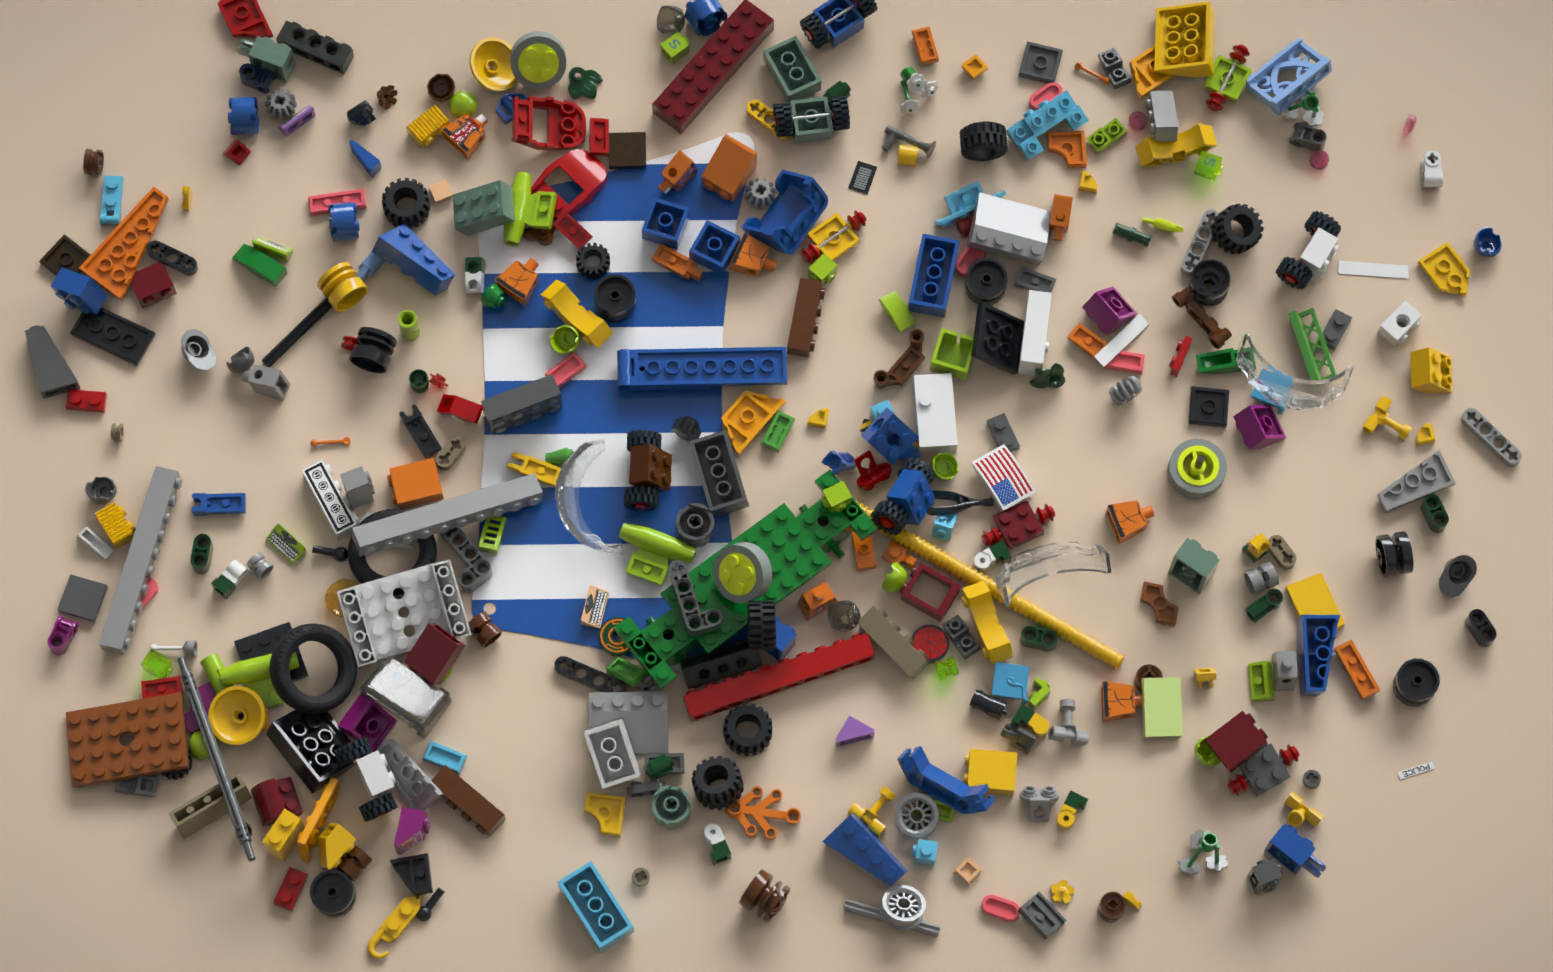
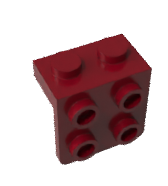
(152, 284)

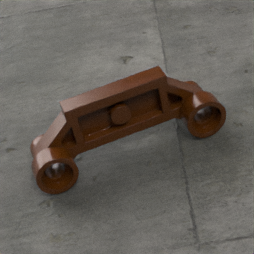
(1216, 335)
(905, 364)

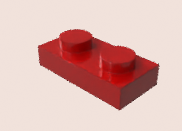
(599, 136)
(572, 230)
(1182, 348)
(86, 400)
(161, 687)
(290, 889)

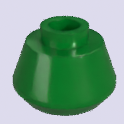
(493, 297)

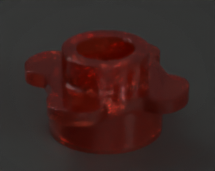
(438, 380)

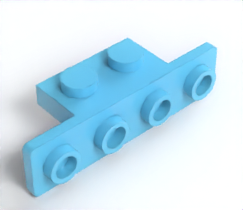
(962, 202)

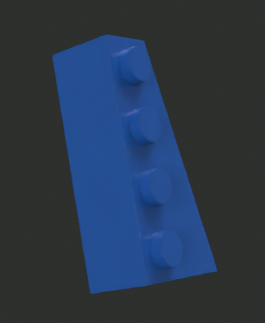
(414, 258)
(1315, 650)
(865, 849)

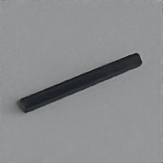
(296, 333)

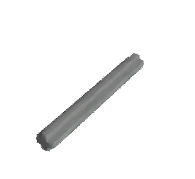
(873, 912)

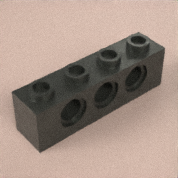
(338, 62)
(728, 655)

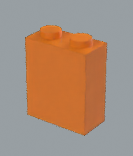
(415, 483)

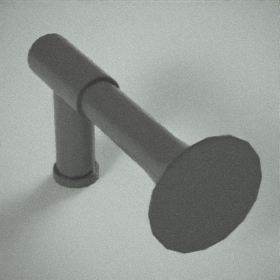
(893, 133)

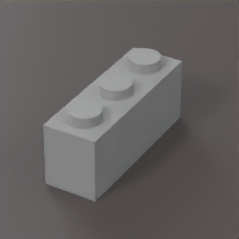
(1162, 116)
(358, 487)

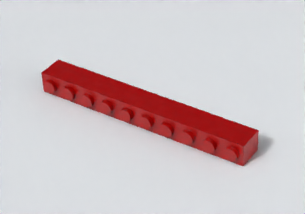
(778, 677)

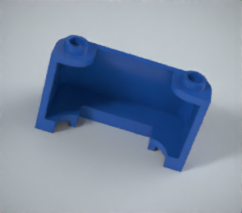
(791, 214)

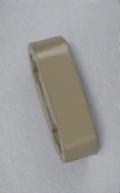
(453, 456)
(1285, 549)

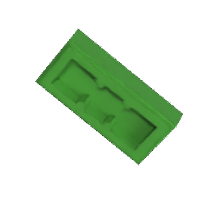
(778, 431)
(626, 672)

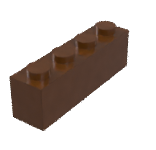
(804, 318)
(468, 801)

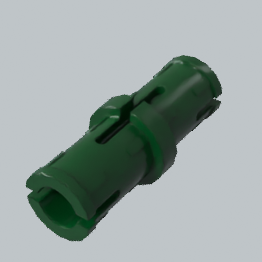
(1132, 234)

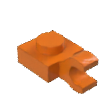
(897, 553)

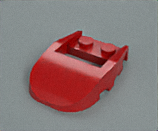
(564, 123)
(583, 170)

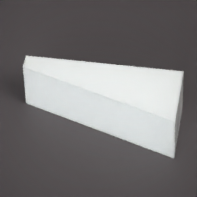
(95, 542)

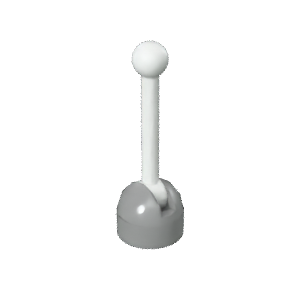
(189, 648)

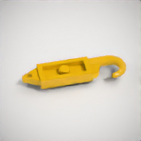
(395, 924)

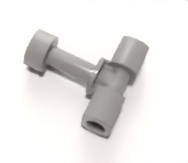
(1068, 730)

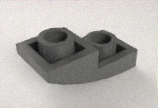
(1114, 68)
(961, 636)

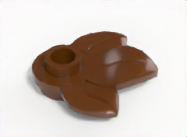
(538, 235)

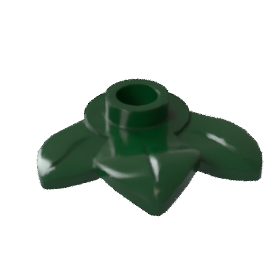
(584, 85)
(1049, 377)

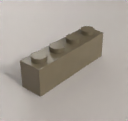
(893, 642)
(207, 807)

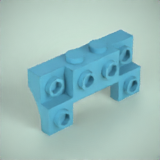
(1037, 122)

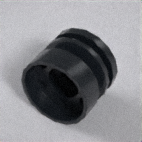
(1210, 272)
(373, 350)

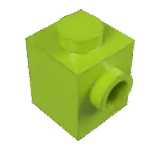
(823, 270)
(836, 497)

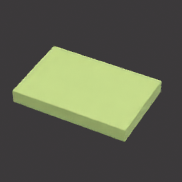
(1161, 707)

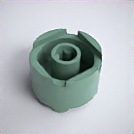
(676, 797)

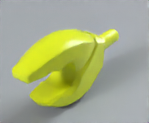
(1163, 225)

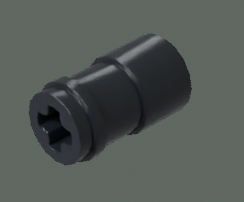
(990, 705)

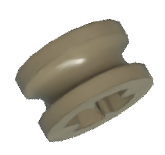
(117, 432)
(638, 871)

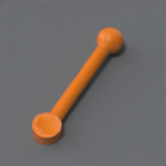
(1078, 66)
(346, 441)

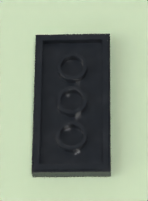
(114, 335)

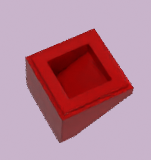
(237, 152)

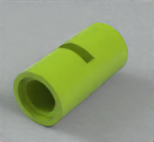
(408, 325)
(211, 667)

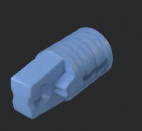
(370, 266)

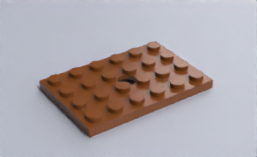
(156, 747)

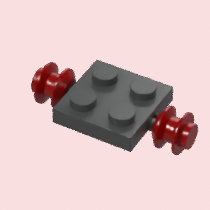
(1264, 770)

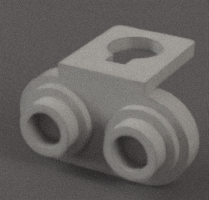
(1039, 797)

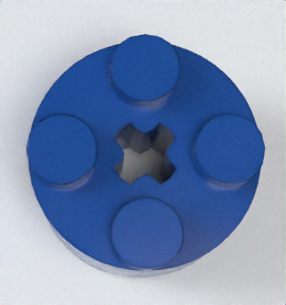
(705, 16)
(243, 116)
(343, 221)

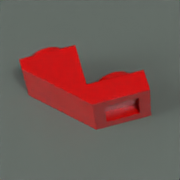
(461, 408)

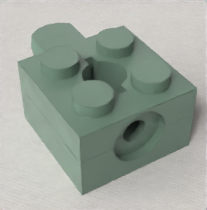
(269, 56)

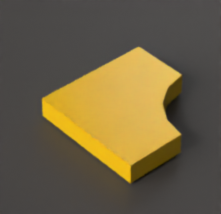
(607, 811)

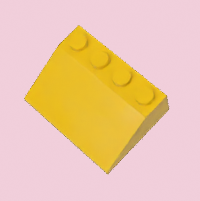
(1185, 40)

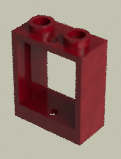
(937, 614)

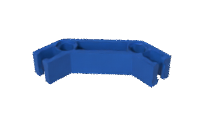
(943, 785)

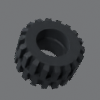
(983, 141)
(401, 190)
(1249, 223)
(761, 625)
(745, 745)
(714, 770)

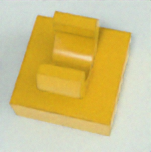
(1205, 674)

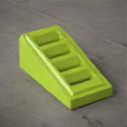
(492, 548)

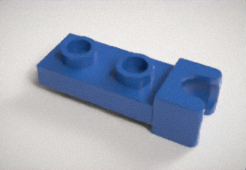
(839, 462)
(219, 503)

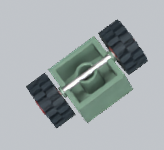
(810, 118)

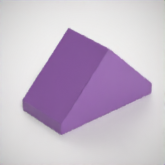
(853, 732)

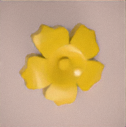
(1062, 891)

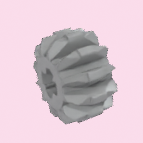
(286, 99)
(765, 189)
(1125, 390)

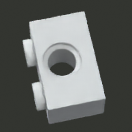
(1405, 314)

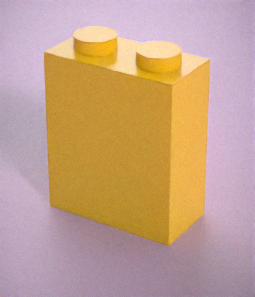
(991, 768)
(283, 835)

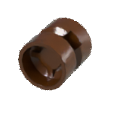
(484, 629)
(351, 869)
(1111, 907)

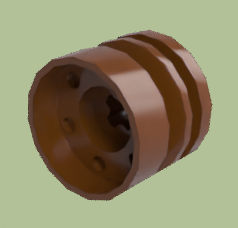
(765, 896)

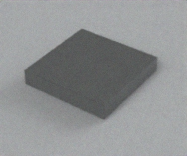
(1040, 62)
(82, 598)

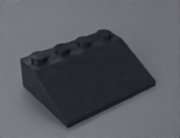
(309, 746)

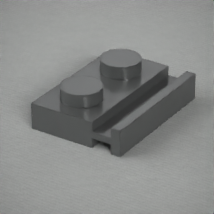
(1042, 915)

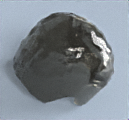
(670, 20)
(843, 615)

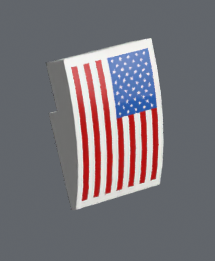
(1003, 477)

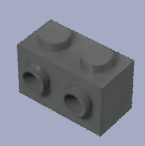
(1265, 875)

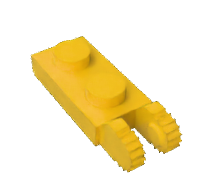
(545, 472)

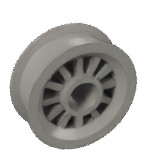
(916, 832)
(912, 911)

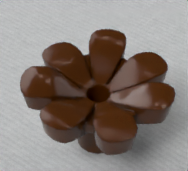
(386, 96)

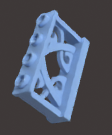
(1286, 60)

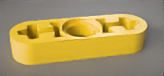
(755, 115)

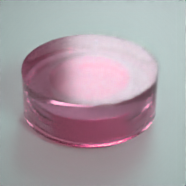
(1137, 121)
(1409, 124)
(1319, 160)

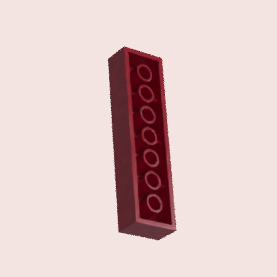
(713, 66)

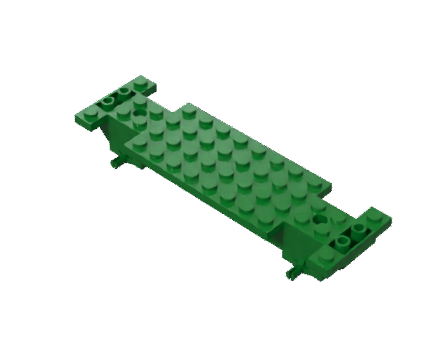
(796, 555)

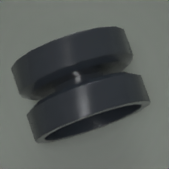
(986, 281)
(615, 298)
(1394, 554)
(1408, 676)
(327, 883)

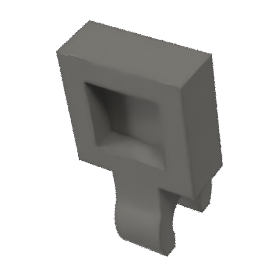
(647, 683)
(1020, 739)

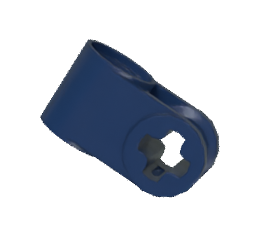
(260, 78)

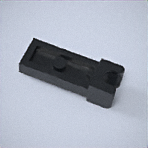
(420, 432)

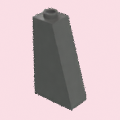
(51, 369)

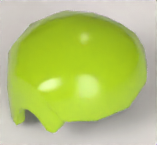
(463, 103)
(564, 339)
(944, 466)
(896, 579)
(197, 746)
(1204, 753)

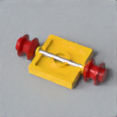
(833, 237)

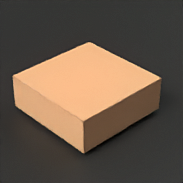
(440, 191)
(967, 870)

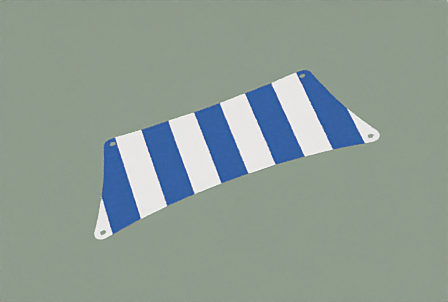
(540, 566)

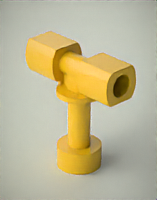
(1381, 416)
(1301, 812)
(870, 816)

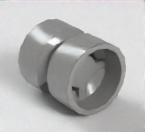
(1255, 580)

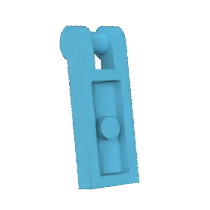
(111, 200)

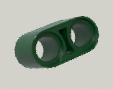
(1437, 512)
(201, 553)
(1038, 642)

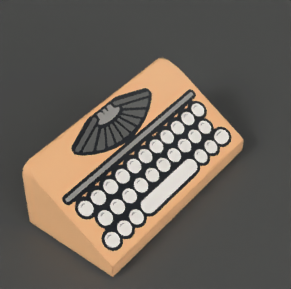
(594, 607)

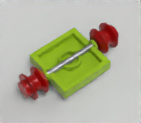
(1228, 78)

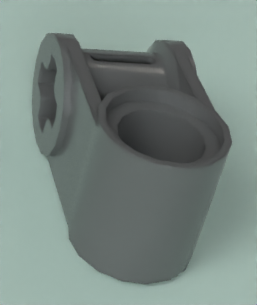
(1306, 137)

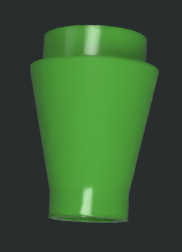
(558, 457)

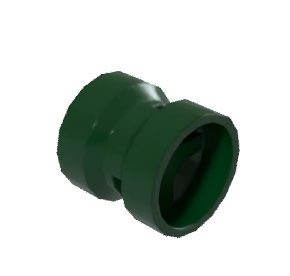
(419, 377)

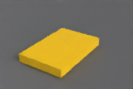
(1313, 597)

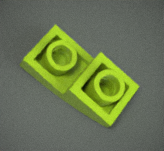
(1106, 136)
(897, 310)

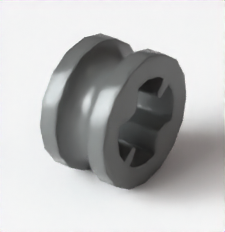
(1315, 775)

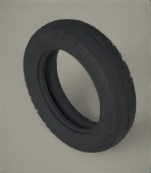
(364, 573)
(281, 676)

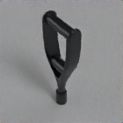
(963, 503)

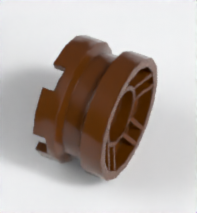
(93, 162)
(1145, 671)

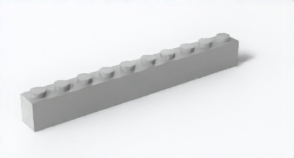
(447, 515)
(140, 561)

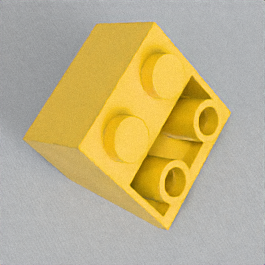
(1431, 371)
(333, 844)

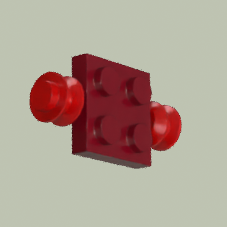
(1018, 525)

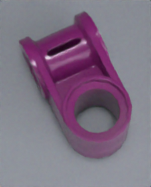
(64, 632)

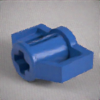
(506, 101)

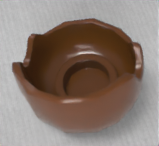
(441, 87)

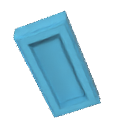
(442, 756)

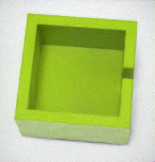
(951, 356)

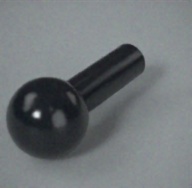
(340, 553)
(424, 912)

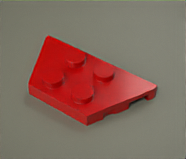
(244, 18)

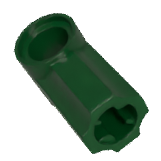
(1263, 605)

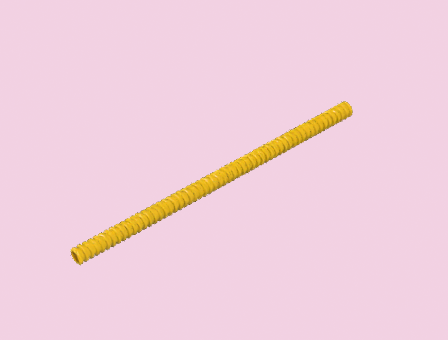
(1017, 603)

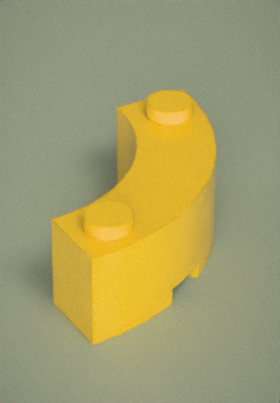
(1188, 143)
(566, 305)
(990, 633)

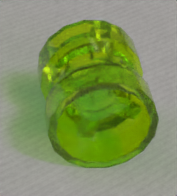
(946, 668)

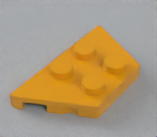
(1144, 75)
(749, 417)

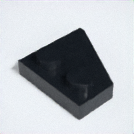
(415, 873)

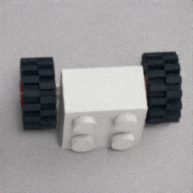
(1316, 255)
(373, 774)

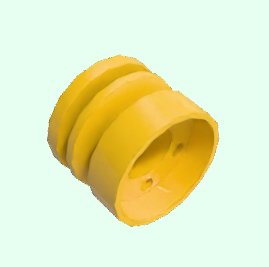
(342, 287)

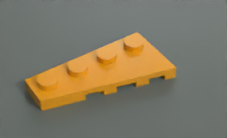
(317, 821)

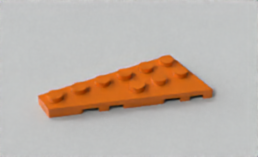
(121, 252)

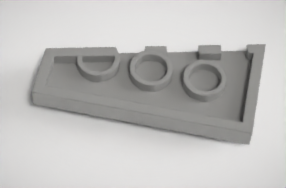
(1425, 479)
(410, 779)

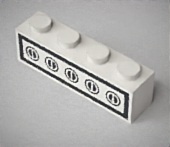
(330, 499)

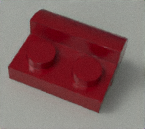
(272, 798)

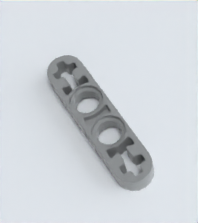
(1199, 242)
(1493, 435)

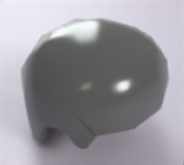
(241, 360)
(101, 490)

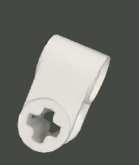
(1431, 170)

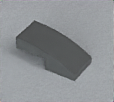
(138, 786)

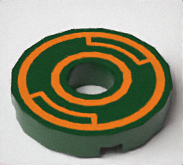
(609, 645)

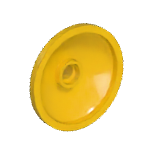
(496, 54)
(225, 714)

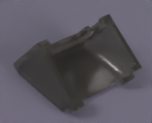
(406, 695)

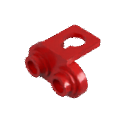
(873, 474)

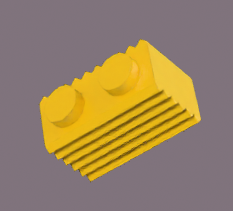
(427, 126)
(115, 524)

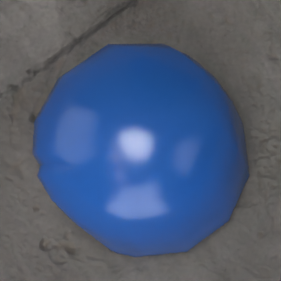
(1487, 242)

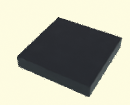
(1208, 406)

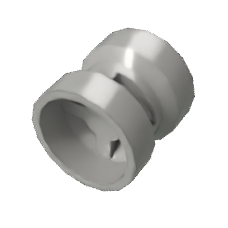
(259, 564)

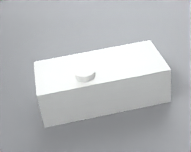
(1035, 332)
(935, 413)

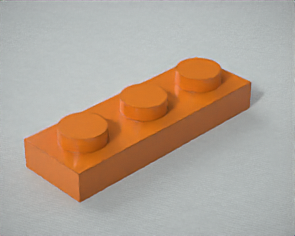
(1356, 669)

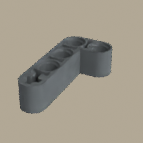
(473, 564)
(689, 598)

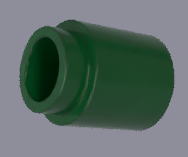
(837, 90)
(659, 767)

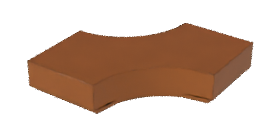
(1164, 611)

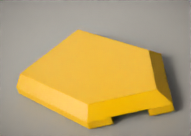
(1446, 270)

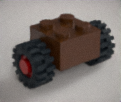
(648, 470)

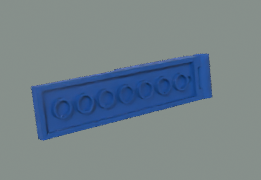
(700, 368)

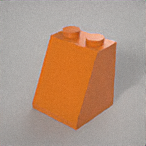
(729, 168)

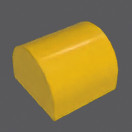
(907, 155)

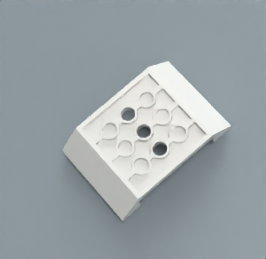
(374, 617)

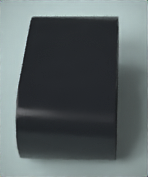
(1477, 629)

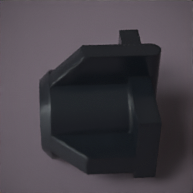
(361, 114)
(686, 428)

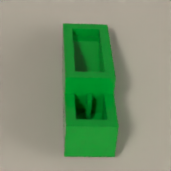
(260, 264)
(1218, 362)

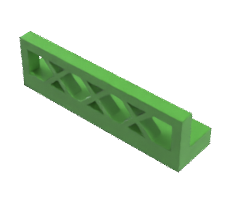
(1305, 345)

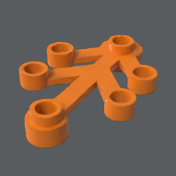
(760, 812)

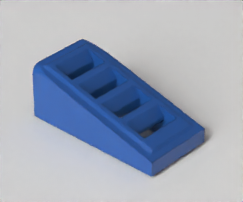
(368, 161)

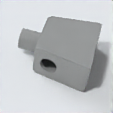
(267, 381)
(1284, 668)

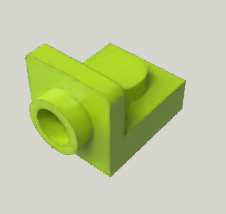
(1040, 696)

